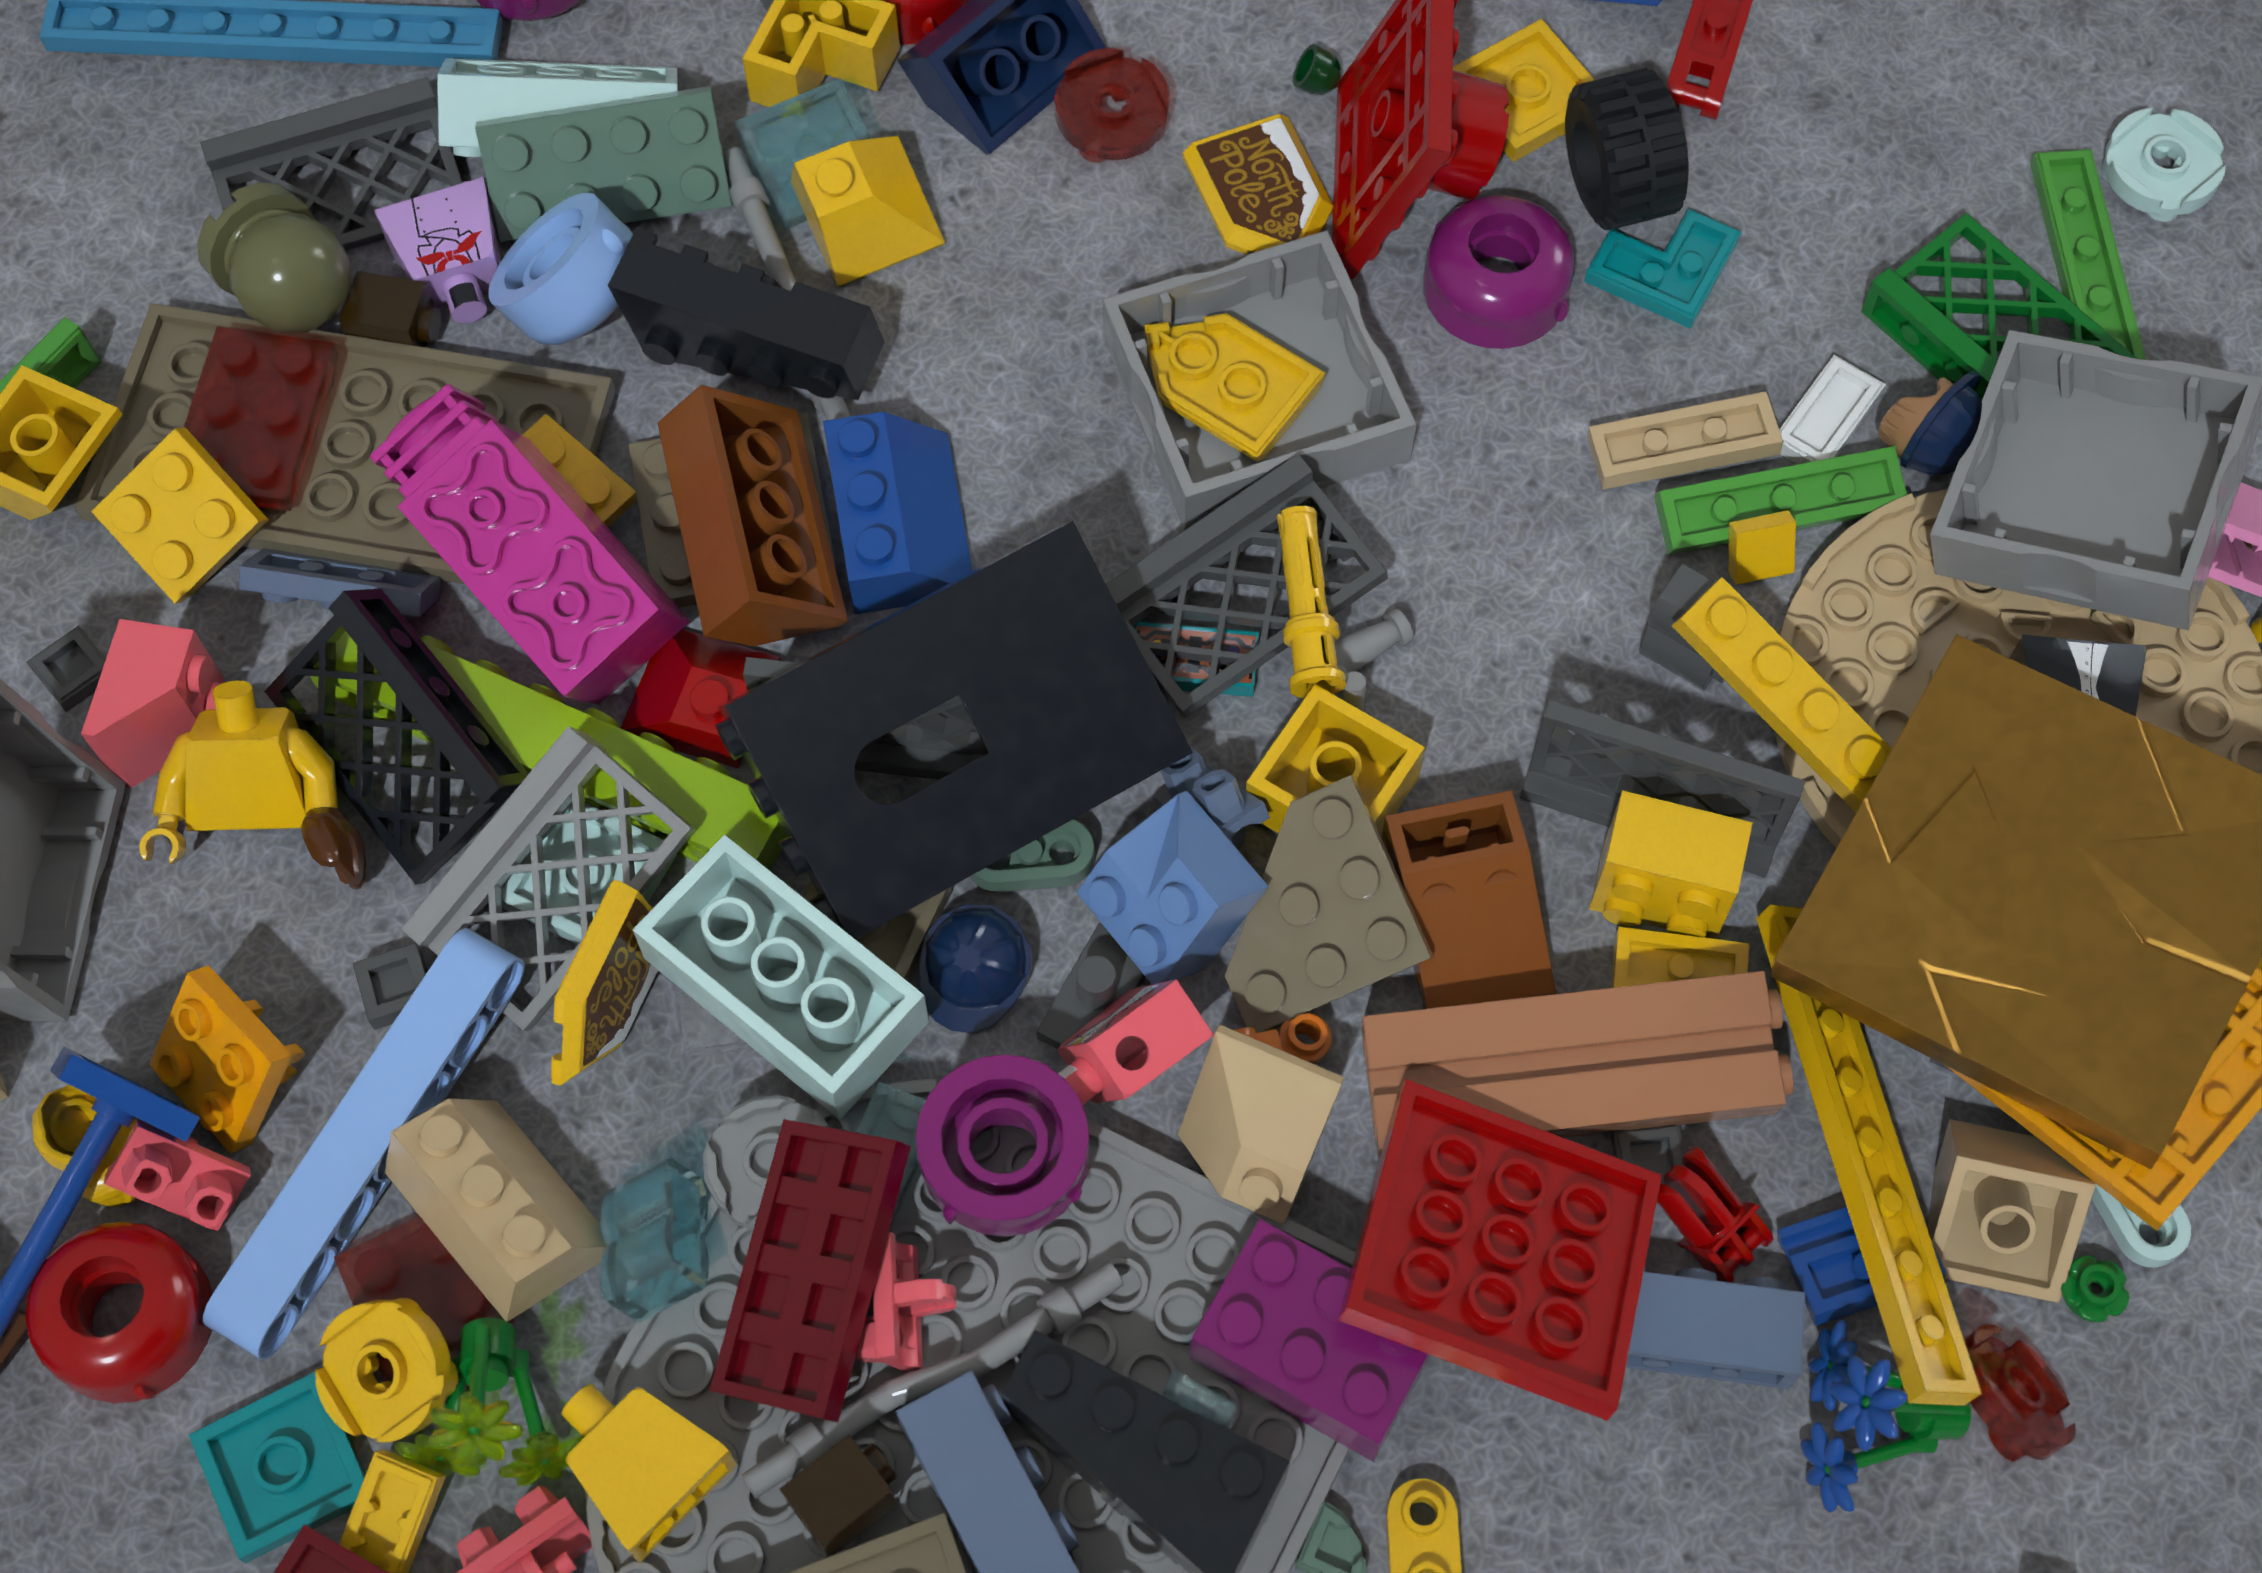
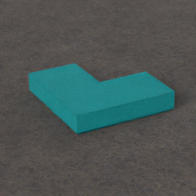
(1668, 281)

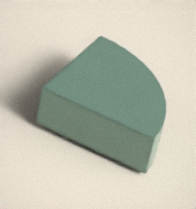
(1331, 1545)

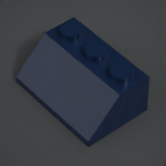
(998, 63)

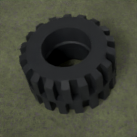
(1626, 149)

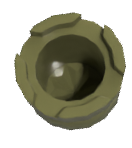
(276, 259)

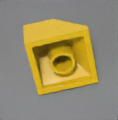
(864, 207)

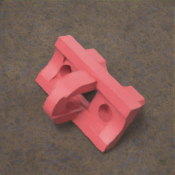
(899, 1303)

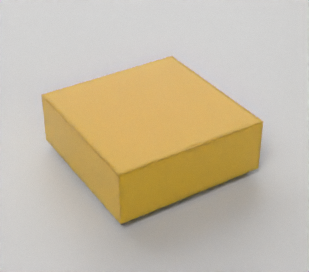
(1762, 547)

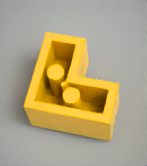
(820, 38)

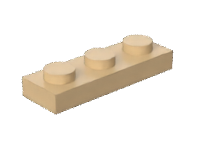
(1684, 440)

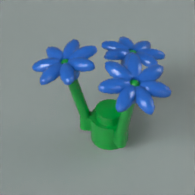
(1868, 1408)

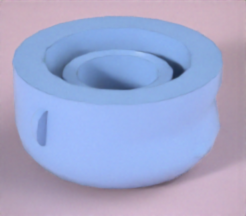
(560, 271)

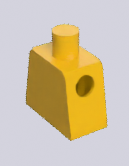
(642, 1464)

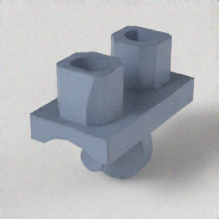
(1216, 793)

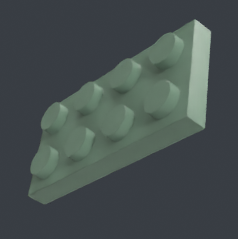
(633, 153)

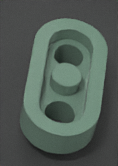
(1034, 869)

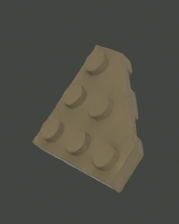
(1329, 913)

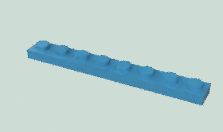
(274, 30)

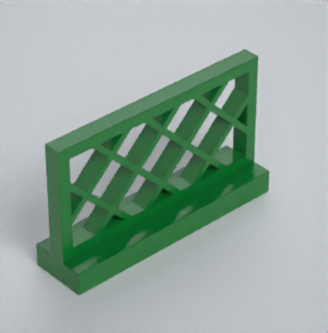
(1932, 336)

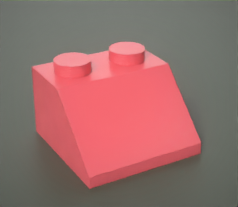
(148, 696)

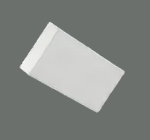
(1829, 412)

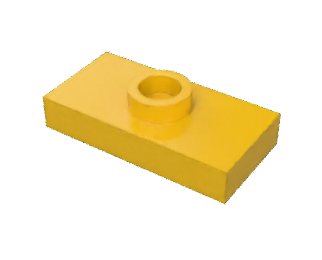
(392, 1511)

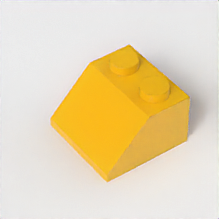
(46, 440)

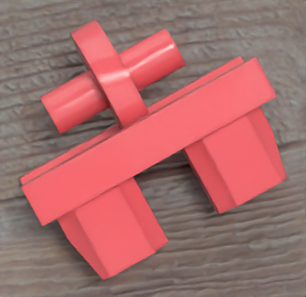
(177, 1175)
(545, 1543)

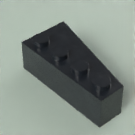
(743, 321)
(1151, 1459)

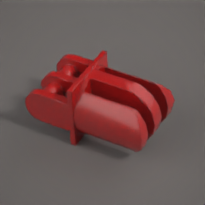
(1710, 1214)

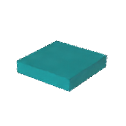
(278, 1468)

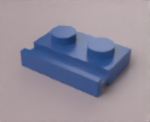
(1829, 1266)

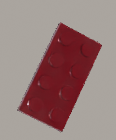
(810, 1269)

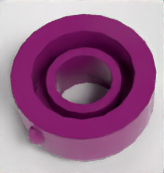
(1494, 306)
(993, 1094)

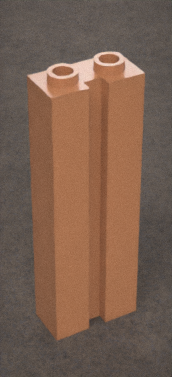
(1592, 1056)

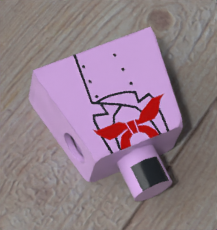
(448, 243)

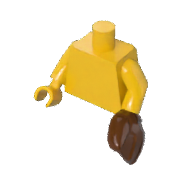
(253, 772)

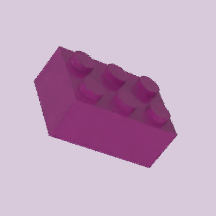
(1283, 1342)

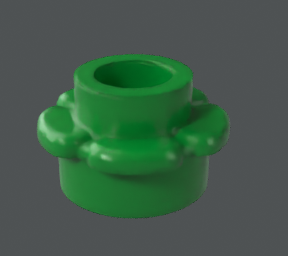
(2083, 1301)

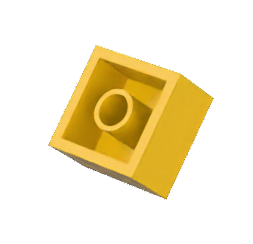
(1330, 742)
(1670, 866)

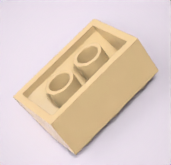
(493, 1202)

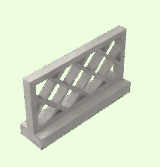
(519, 830)

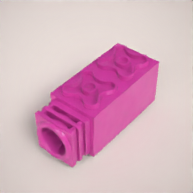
(527, 545)

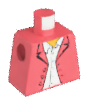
(1132, 1042)

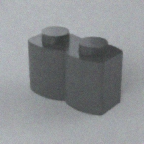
(1664, 643)

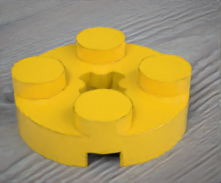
(419, 1364)

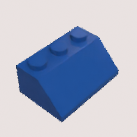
(895, 509)

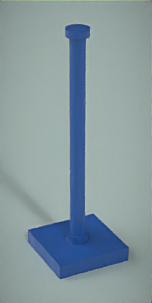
(116, 1105)

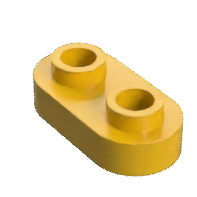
(1421, 1547)

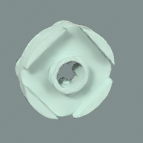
(2160, 190)

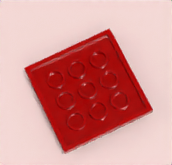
(1503, 1250)

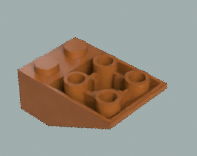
(1474, 900)

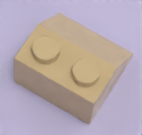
(2006, 1211)

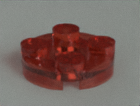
(1105, 134)
(2018, 1397)

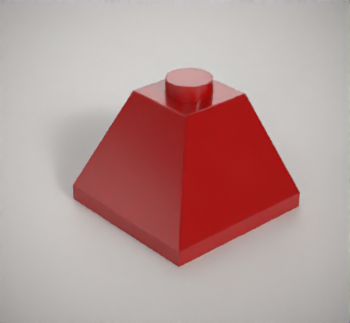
(683, 693)

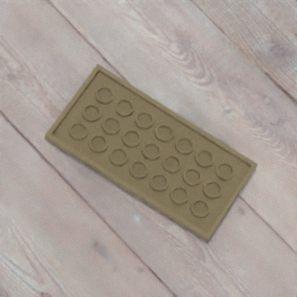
(343, 498)

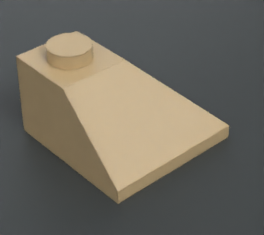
(1257, 1121)

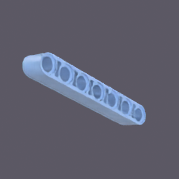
(347, 1162)

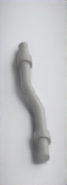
(752, 204)
(1055, 1313)

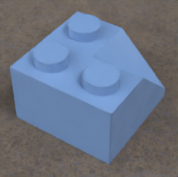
(1172, 891)

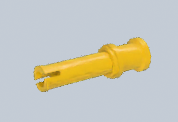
(1310, 628)

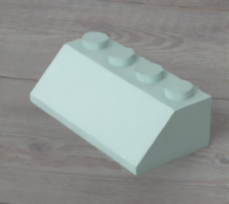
(501, 88)

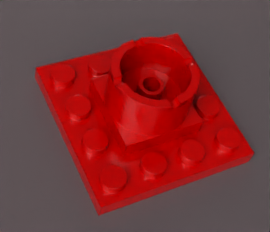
(1409, 127)

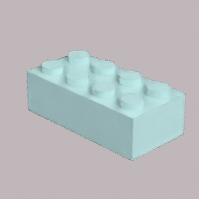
(782, 976)

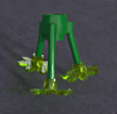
(468, 1424)

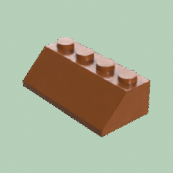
(750, 519)

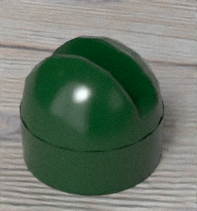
(1317, 71)

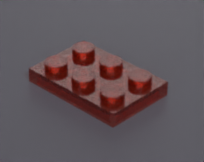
(262, 409)

